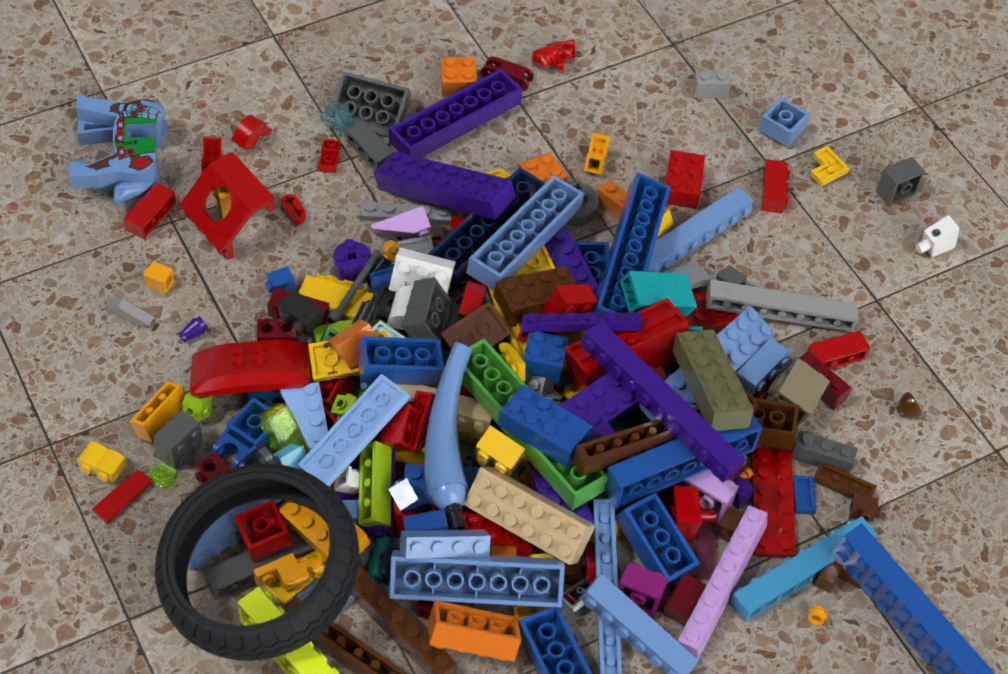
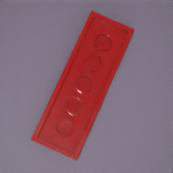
(775, 495)

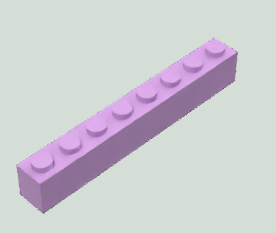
(723, 581)

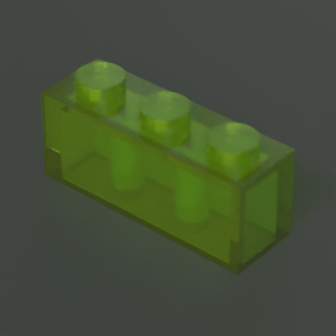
(281, 428)

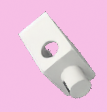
(939, 237)

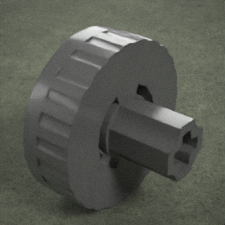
(589, 211)

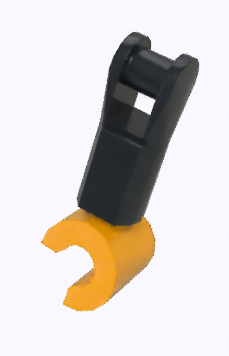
(384, 261)

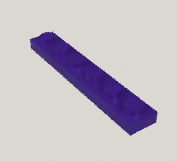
(580, 322)

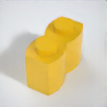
(101, 462)

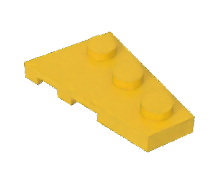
(285, 597)

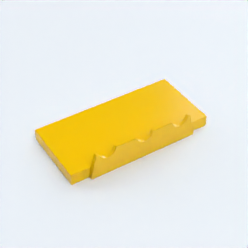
(332, 290)

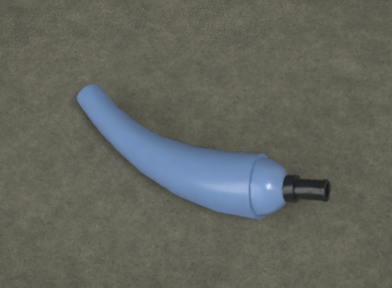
(442, 457)

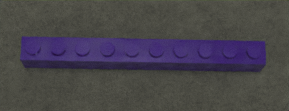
(662, 402)

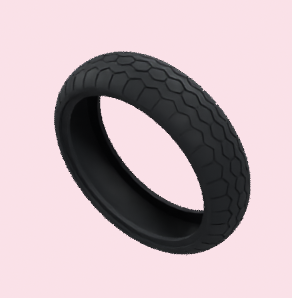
(219, 497)

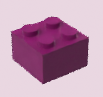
(643, 587)

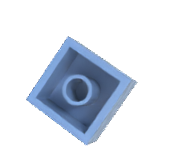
(784, 122)

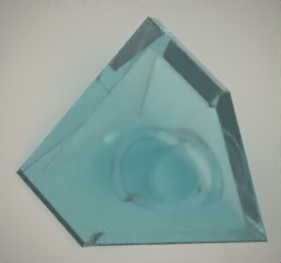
(337, 116)

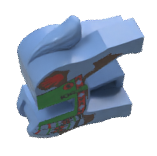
(136, 132)

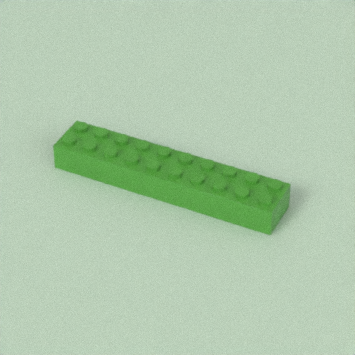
(493, 385)

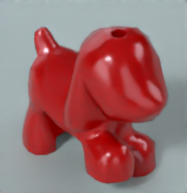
(554, 54)

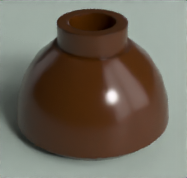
(908, 406)

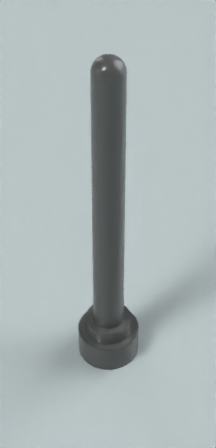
(336, 315)

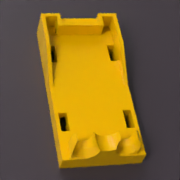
(327, 361)

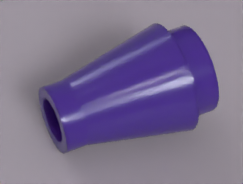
(193, 329)

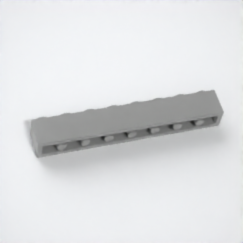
(782, 305)

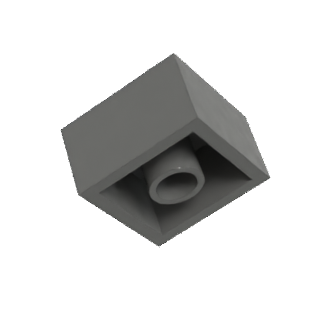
(900, 181)
(178, 440)

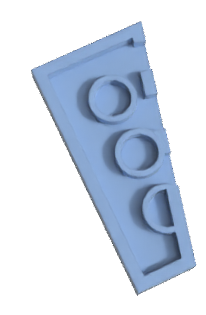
(307, 411)

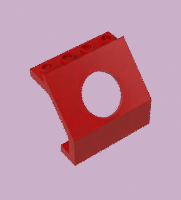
(246, 195)

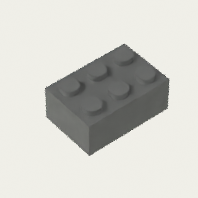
(427, 310)

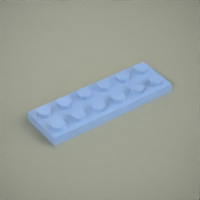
(354, 430)

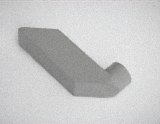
(129, 312)

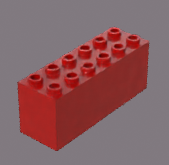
(651, 343)

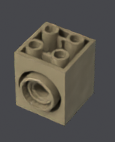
(799, 386)

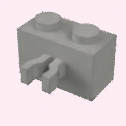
(711, 84)

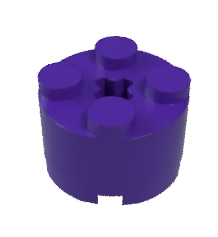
(350, 259)

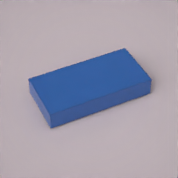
(804, 495)

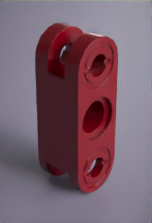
(513, 70)

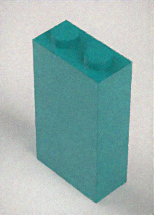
(647, 288)

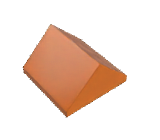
(348, 340)

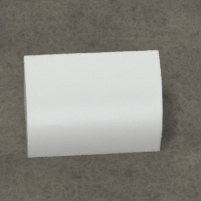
(399, 307)

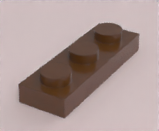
(842, 481)

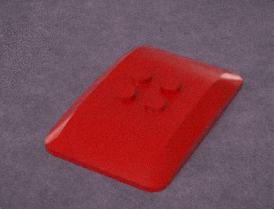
(250, 367)

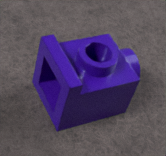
(744, 492)

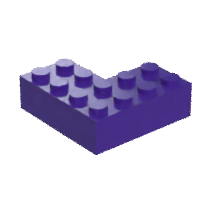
(601, 405)

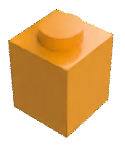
(158, 277)

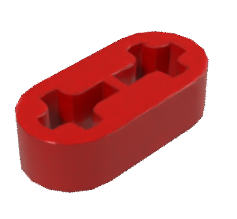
(290, 210)

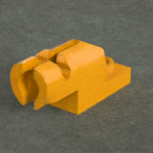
(289, 571)

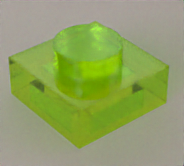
(162, 475)

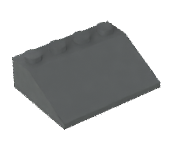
(373, 101)

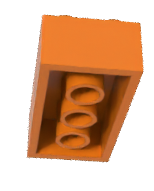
(474, 631)

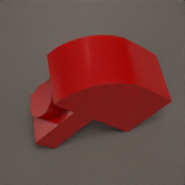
(248, 132)
(211, 150)

